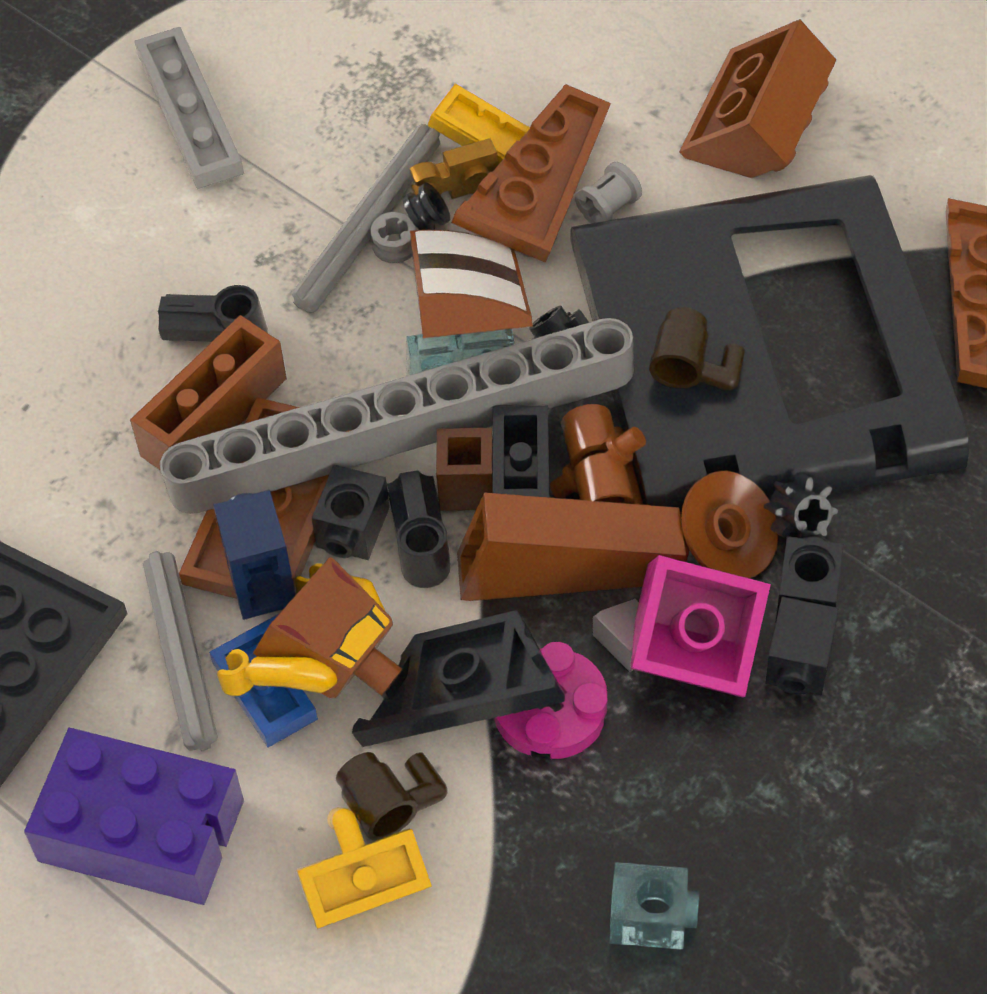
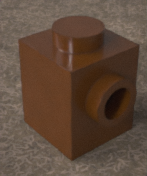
(463, 467)

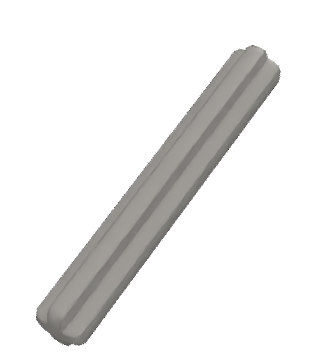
(180, 651)

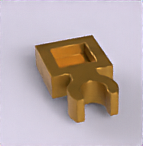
(460, 170)

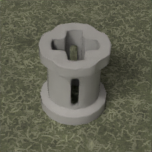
(609, 193)

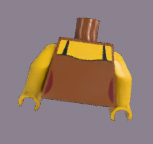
(319, 639)

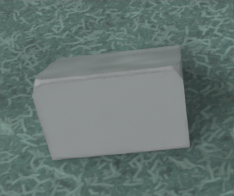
(615, 630)

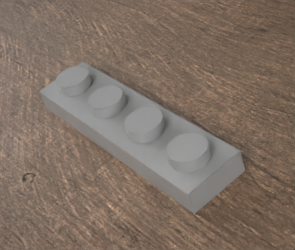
(189, 108)

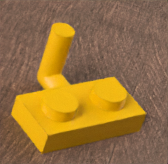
(363, 873)

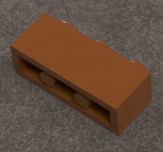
(211, 390)

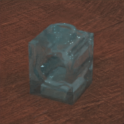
(641, 882)

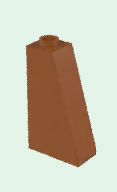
(562, 546)

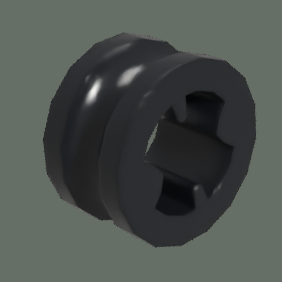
(426, 208)

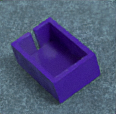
(135, 815)

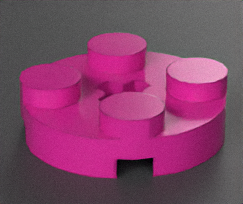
(579, 720)

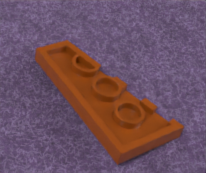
(968, 279)

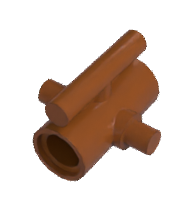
(599, 458)

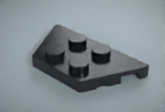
(463, 678)

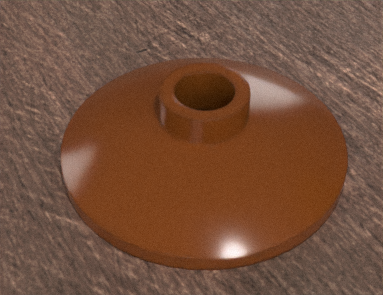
(739, 510)

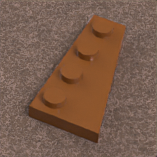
(535, 182)

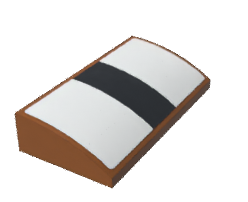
(467, 284)

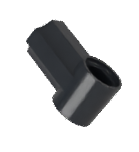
(207, 315)
(419, 529)

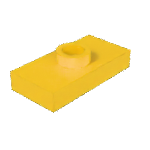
(471, 119)

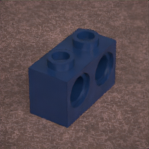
(255, 553)

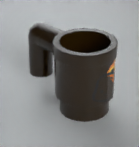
(681, 354)
(380, 798)

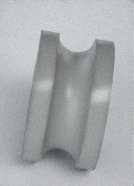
(390, 224)

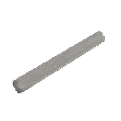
(357, 228)

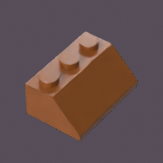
(761, 102)

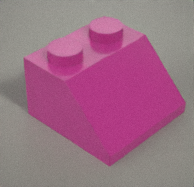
(698, 625)

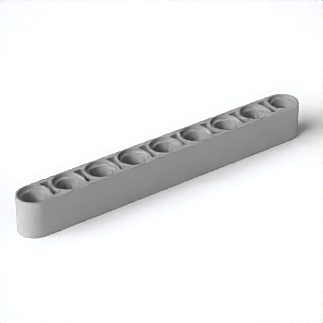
(588, 362)

